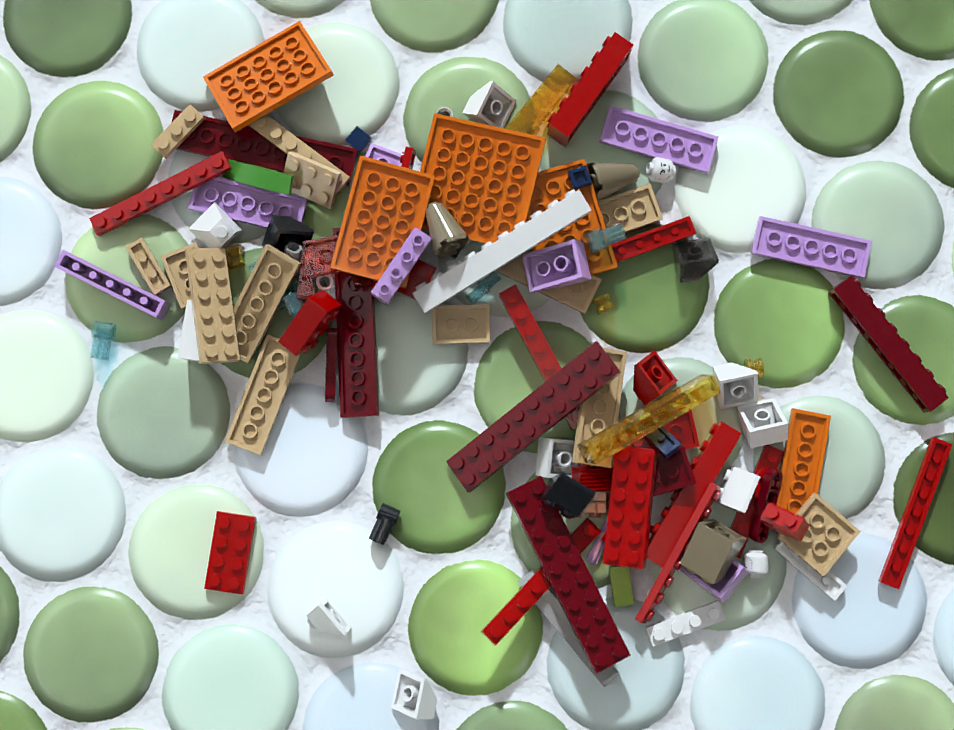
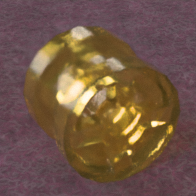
(603, 303)
(755, 365)

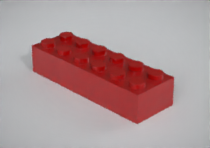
(590, 88)
(630, 507)

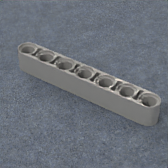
(554, 613)

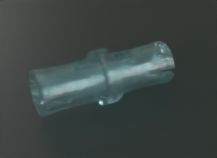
(483, 287)

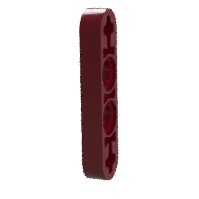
(330, 374)
(771, 483)

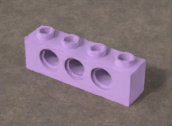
(401, 266)

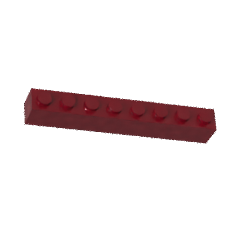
(888, 344)

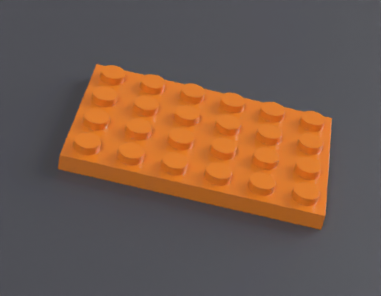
(267, 76)
(552, 186)
(380, 216)

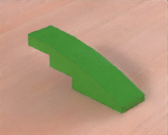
(260, 177)

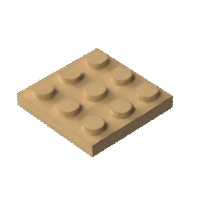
(826, 537)

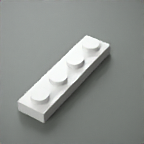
(829, 584)
(685, 623)

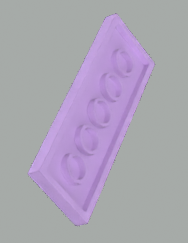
(658, 139)
(246, 202)
(811, 247)

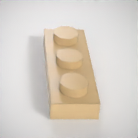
(178, 131)
(148, 266)

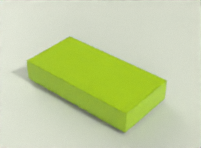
(621, 586)

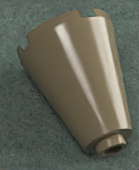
(611, 177)
(444, 231)

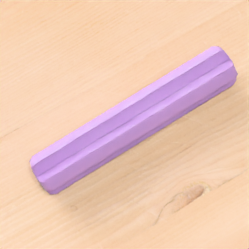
(598, 546)

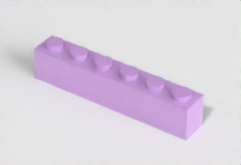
(112, 285)

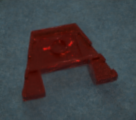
(316, 262)

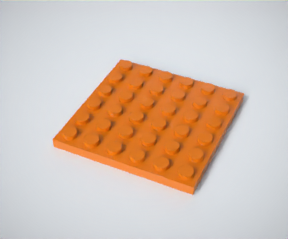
(482, 174)

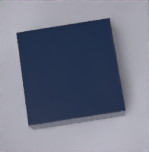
(358, 139)
(579, 177)

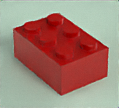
(310, 323)

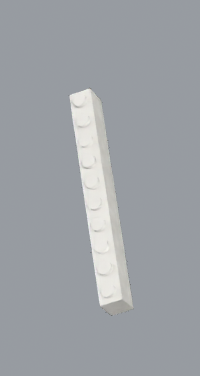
(503, 251)

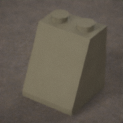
(712, 551)

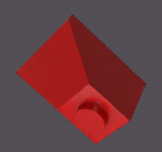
(651, 378)

